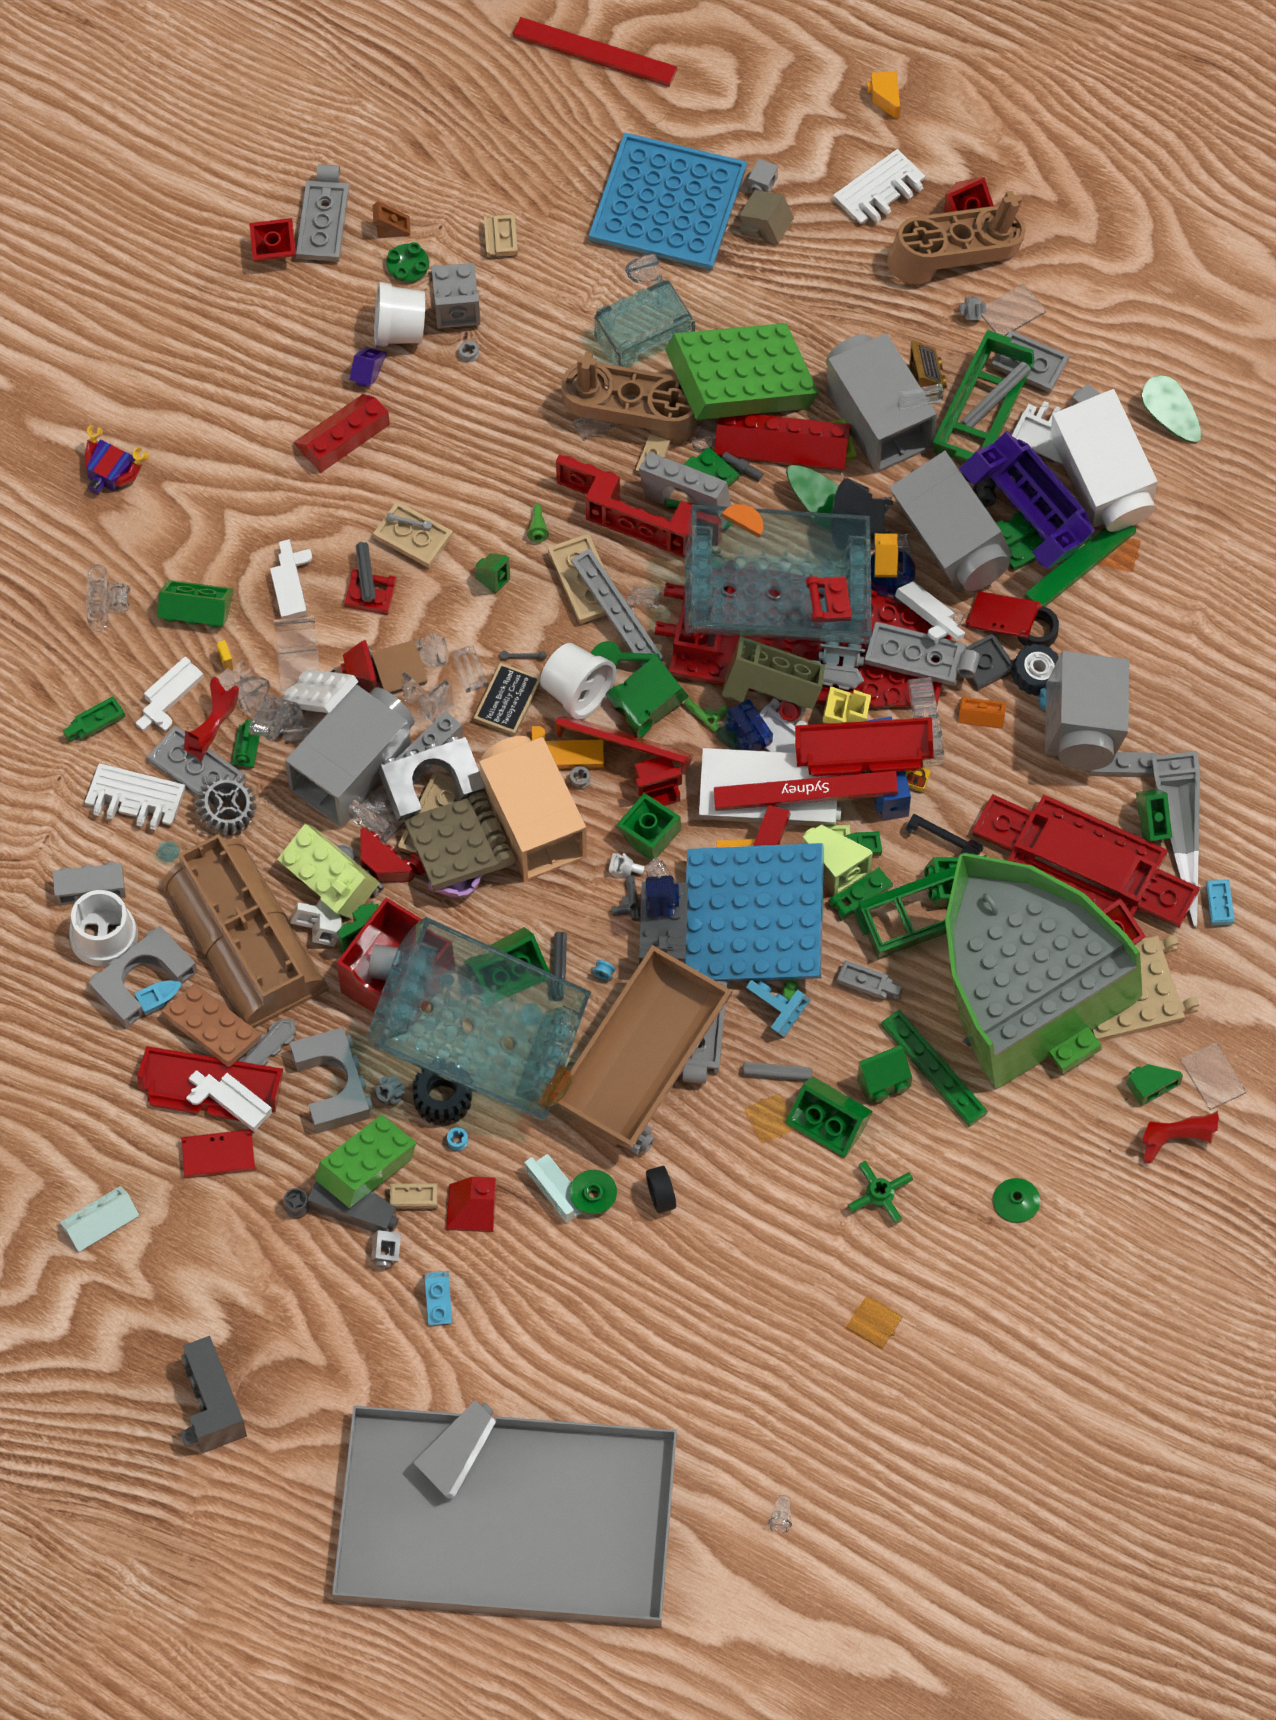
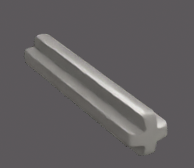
(777, 1071)

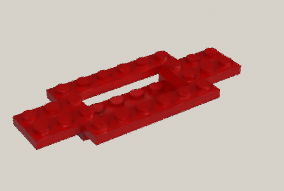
(1090, 850)

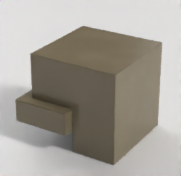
(766, 216)

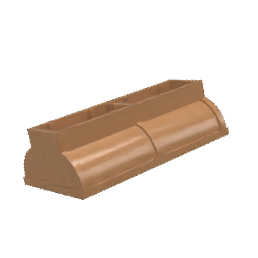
(241, 930)
(642, 1048)

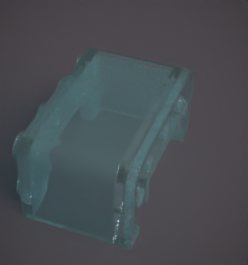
(641, 322)

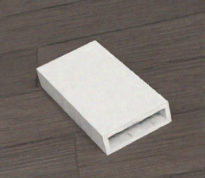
(741, 767)

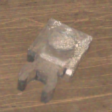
(229, 678)

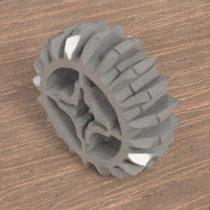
(218, 798)

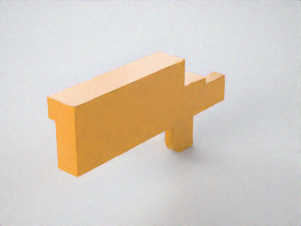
(573, 753)

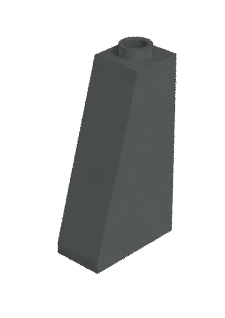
(368, 1213)

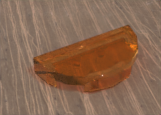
(557, 1088)

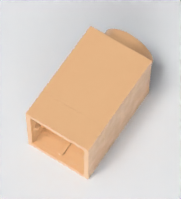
(533, 806)

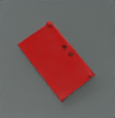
(1009, 614)
(219, 1155)

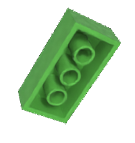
(365, 1161)

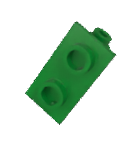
(245, 747)

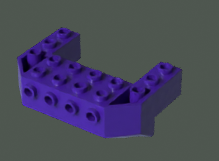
(1036, 493)

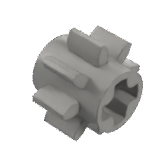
(973, 308)
(390, 1089)
(644, 1142)

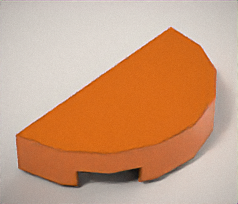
(745, 518)

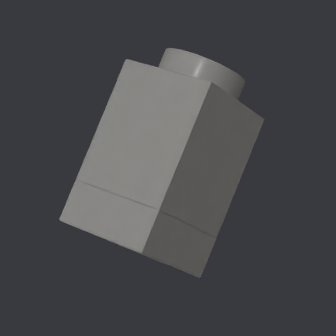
(865, 388)
(953, 524)
(347, 749)

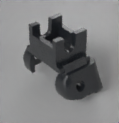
(855, 499)

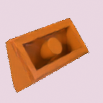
(982, 712)

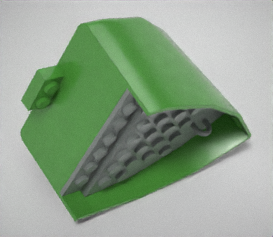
(1033, 967)

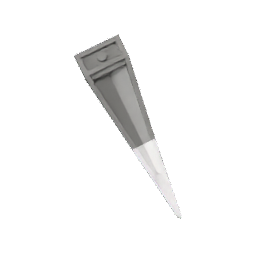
(1180, 778)

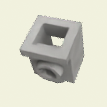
(391, 1243)

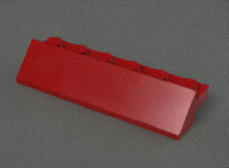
(784, 440)

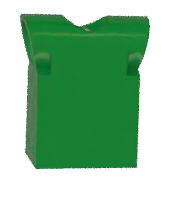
(647, 696)

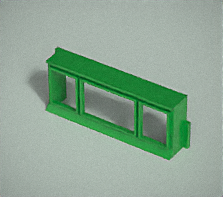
(1001, 345)
(895, 895)

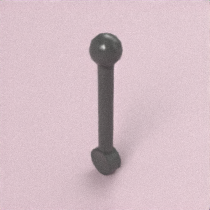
(504, 655)

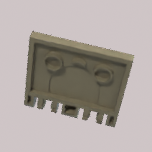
(457, 843)

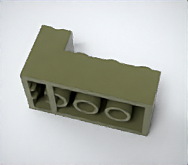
(772, 673)

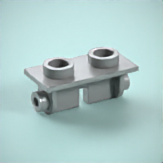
(833, 651)

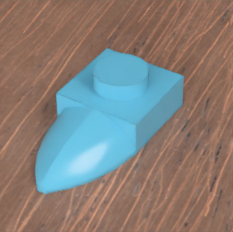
(157, 995)

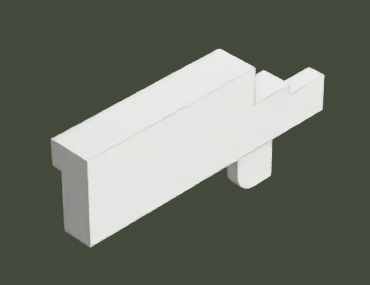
(287, 581)
(931, 610)
(167, 693)
(232, 1097)

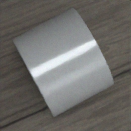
(381, 961)

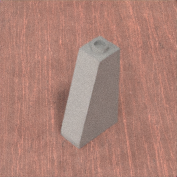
(455, 1450)

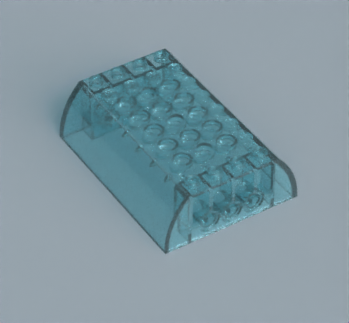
(787, 553)
(499, 998)

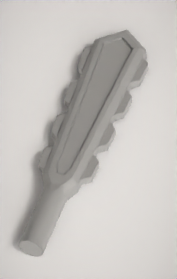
(844, 676)
(279, 1034)

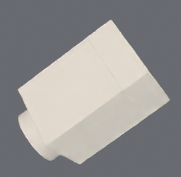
(1105, 461)

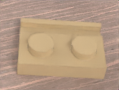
(500, 235)

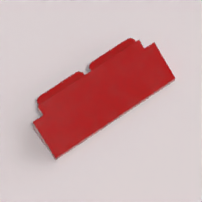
(625, 740)
(864, 746)
(167, 1076)

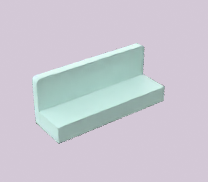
(553, 1185)
(99, 1218)

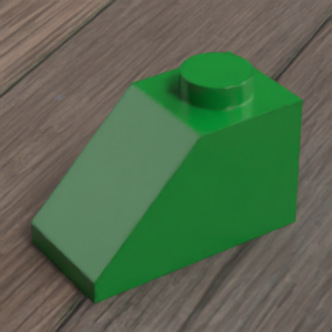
(493, 571)
(1152, 1082)

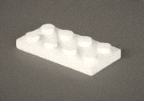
(320, 690)

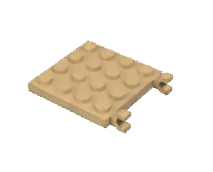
(1159, 1001)

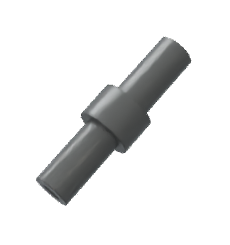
(742, 466)

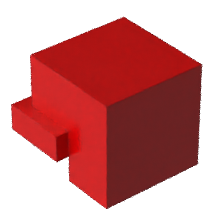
(658, 780)

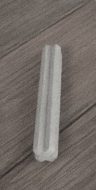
(996, 394)

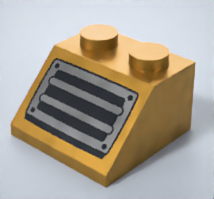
(926, 365)

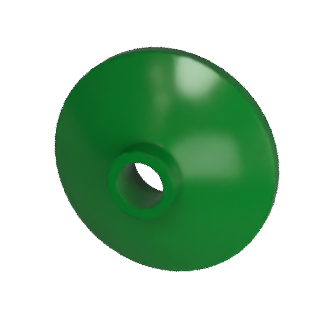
(590, 1182)
(1016, 1210)

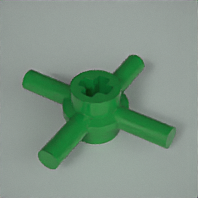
(876, 1198)

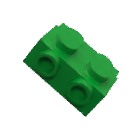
(713, 465)
(1021, 539)
(941, 893)
(349, 931)

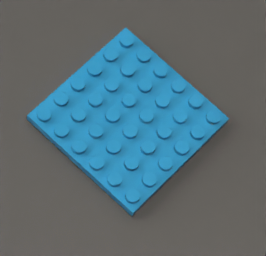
(668, 201)
(755, 912)

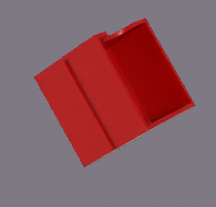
(385, 927)

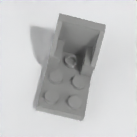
(455, 295)

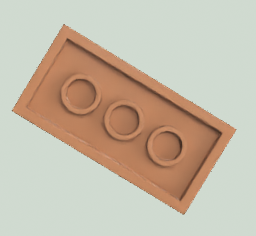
(211, 1025)

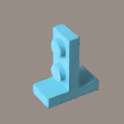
(789, 1010)

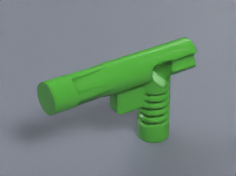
(707, 715)

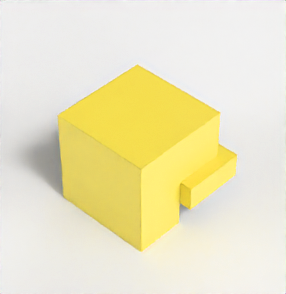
(843, 707)

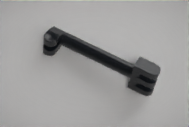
(970, 846)

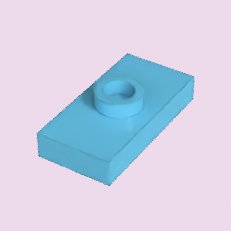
(1220, 902)

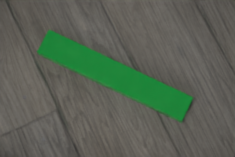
(1078, 565)
(934, 1068)

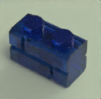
(748, 726)
(661, 896)

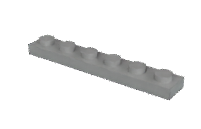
(613, 604)

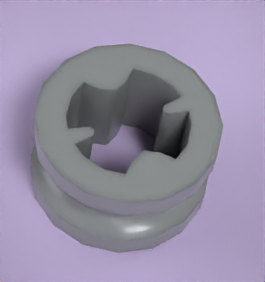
(472, 346)
(574, 775)

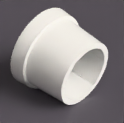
(398, 315)
(578, 679)
(103, 910)

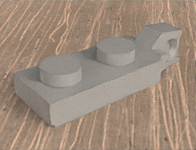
(868, 981)

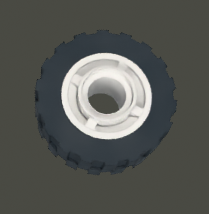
(1023, 668)

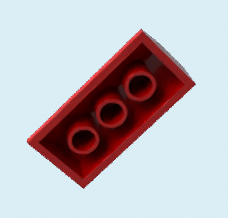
(343, 431)

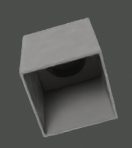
(1087, 709)

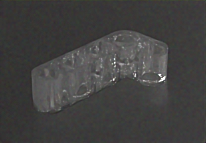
(924, 706)

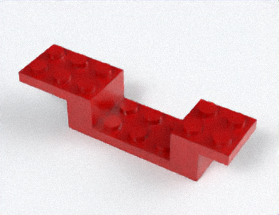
(607, 510)

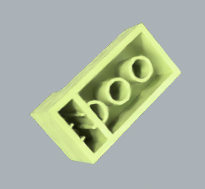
(328, 871)

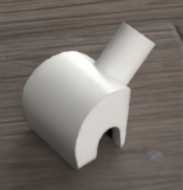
(623, 866)

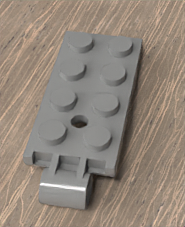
(323, 226)
(912, 653)
(709, 1054)

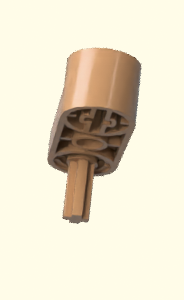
(956, 240)
(658, 405)

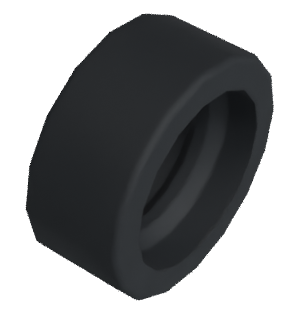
(1051, 618)
(661, 1189)

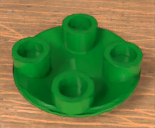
(407, 262)

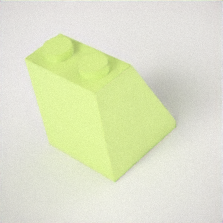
(843, 859)

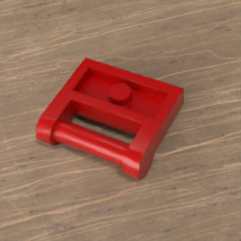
(835, 596)
(383, 597)

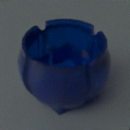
(888, 585)

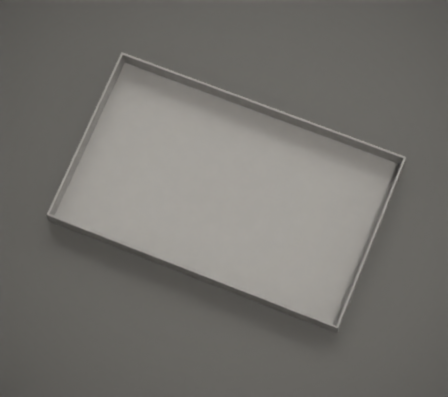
(541, 1527)

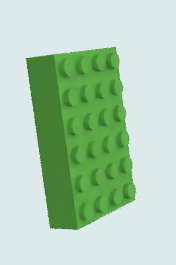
(741, 371)

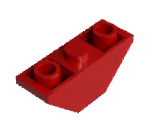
(383, 859)

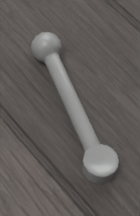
(427, 525)

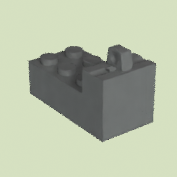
(665, 932)
(219, 1415)

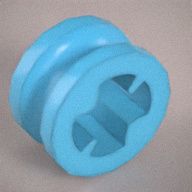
(603, 970)
(460, 1132)

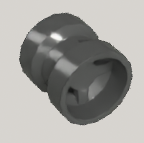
(985, 493)
(296, 1197)

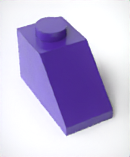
(367, 366)

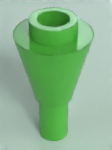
(538, 530)

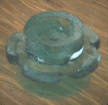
(168, 856)

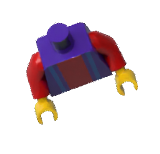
(109, 465)

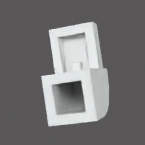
(321, 919)

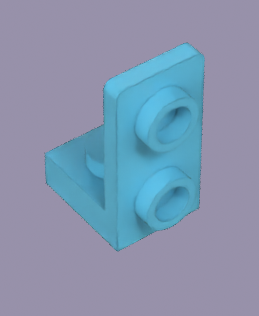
(438, 1298)

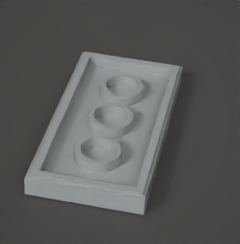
(186, 768)

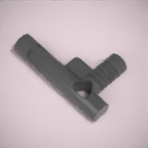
(628, 901)

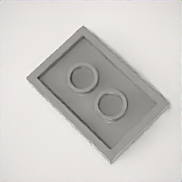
(1047, 366)

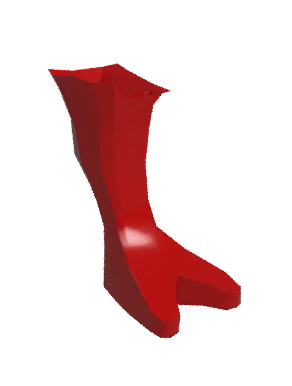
(223, 704)
(1194, 1127)

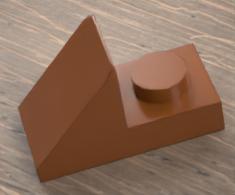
(390, 221)

